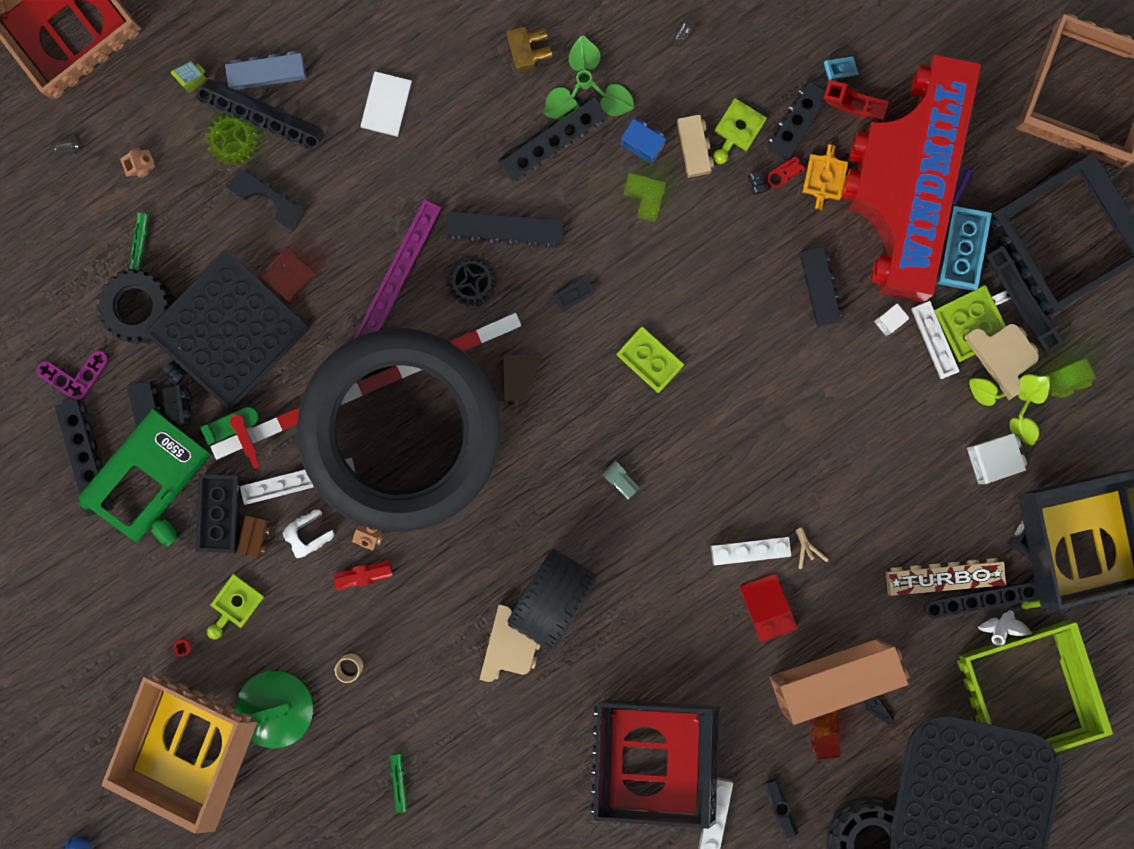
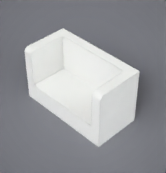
(891, 319)

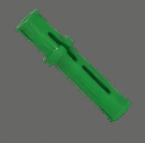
(140, 233)
(398, 782)

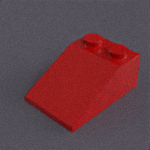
(768, 608)

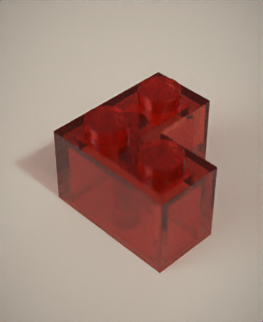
(825, 736)

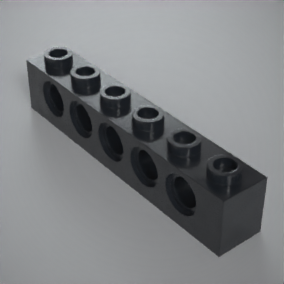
(541, 138)
(65, 412)

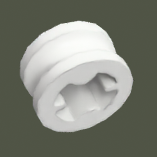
(1000, 298)

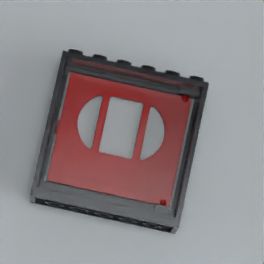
(685, 759)

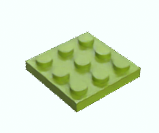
(966, 314)

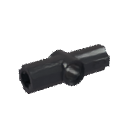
(777, 796)

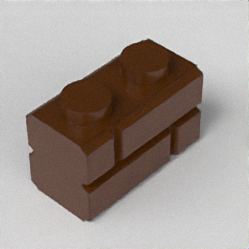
(253, 536)

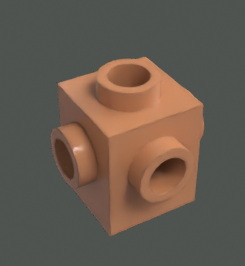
(137, 163)
(367, 537)

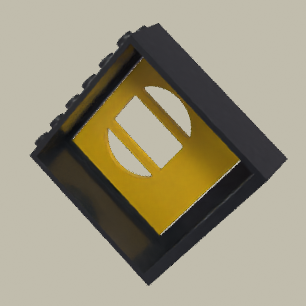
(1048, 525)

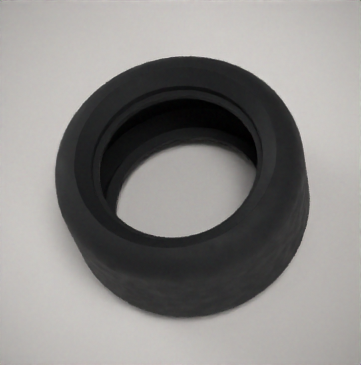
(383, 507)

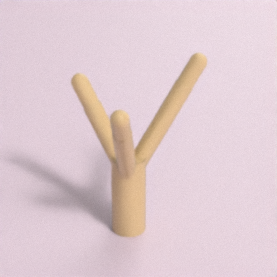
(806, 545)

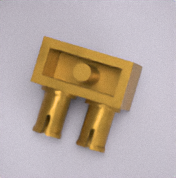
(522, 54)

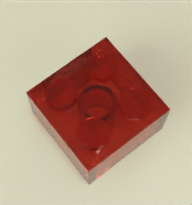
(288, 275)

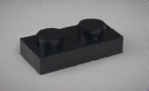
(574, 294)

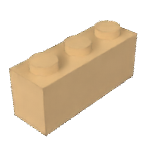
(695, 146)

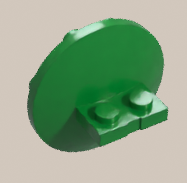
(278, 705)

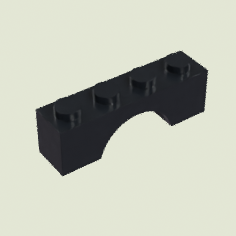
(247, 186)

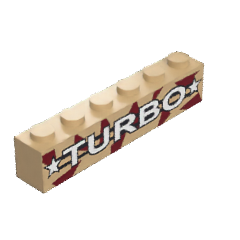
(946, 577)

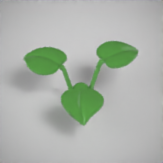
(587, 56)

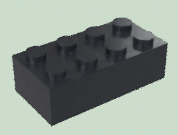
(218, 513)

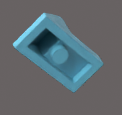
(840, 68)

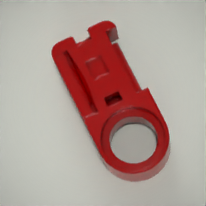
(786, 172)

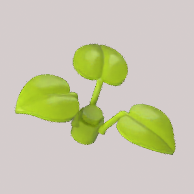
(1034, 389)

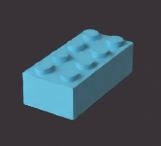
(964, 248)

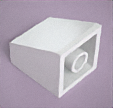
(997, 458)

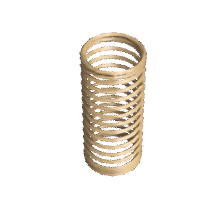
(341, 676)

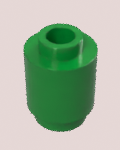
(164, 532)

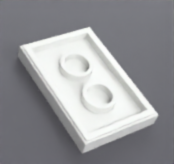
(386, 104)

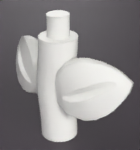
(1004, 626)

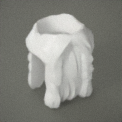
(291, 536)

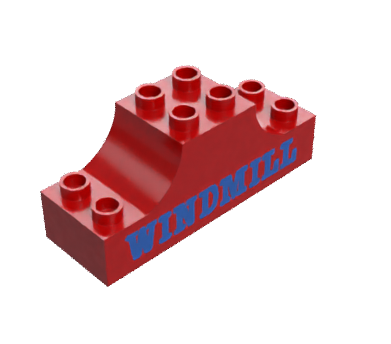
(911, 176)

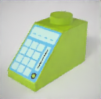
(189, 75)

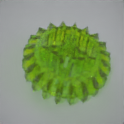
(216, 130)

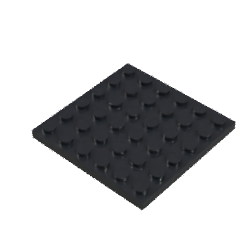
(227, 330)

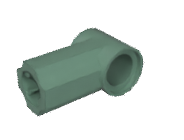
(617, 476)

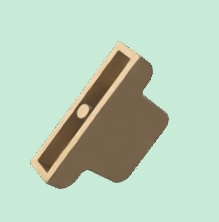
(1004, 355)
(507, 649)

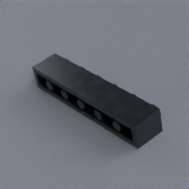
(504, 228)

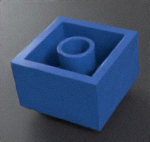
(643, 140)

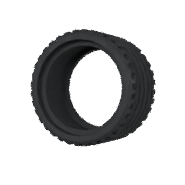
(552, 599)

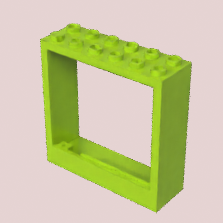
(1077, 674)

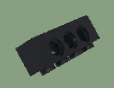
(785, 148)

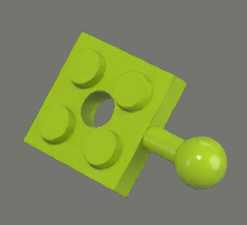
(728, 129)
(237, 614)

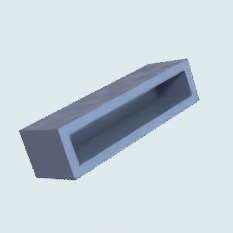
(265, 71)

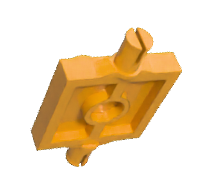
(825, 177)

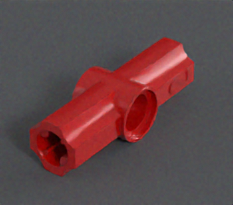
(363, 575)

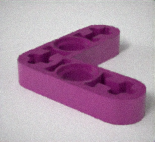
(79, 381)

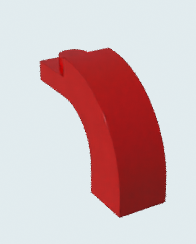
(854, 103)

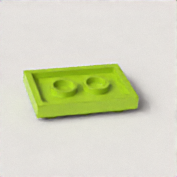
(650, 359)

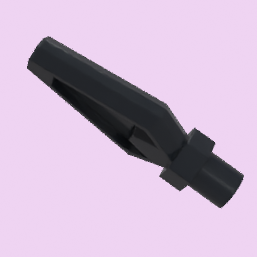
(877, 708)

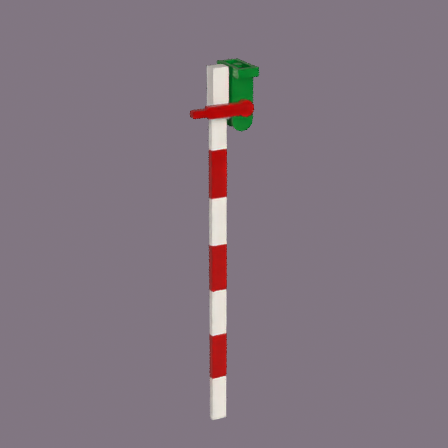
(242, 420)

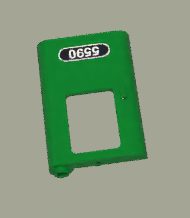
(161, 453)

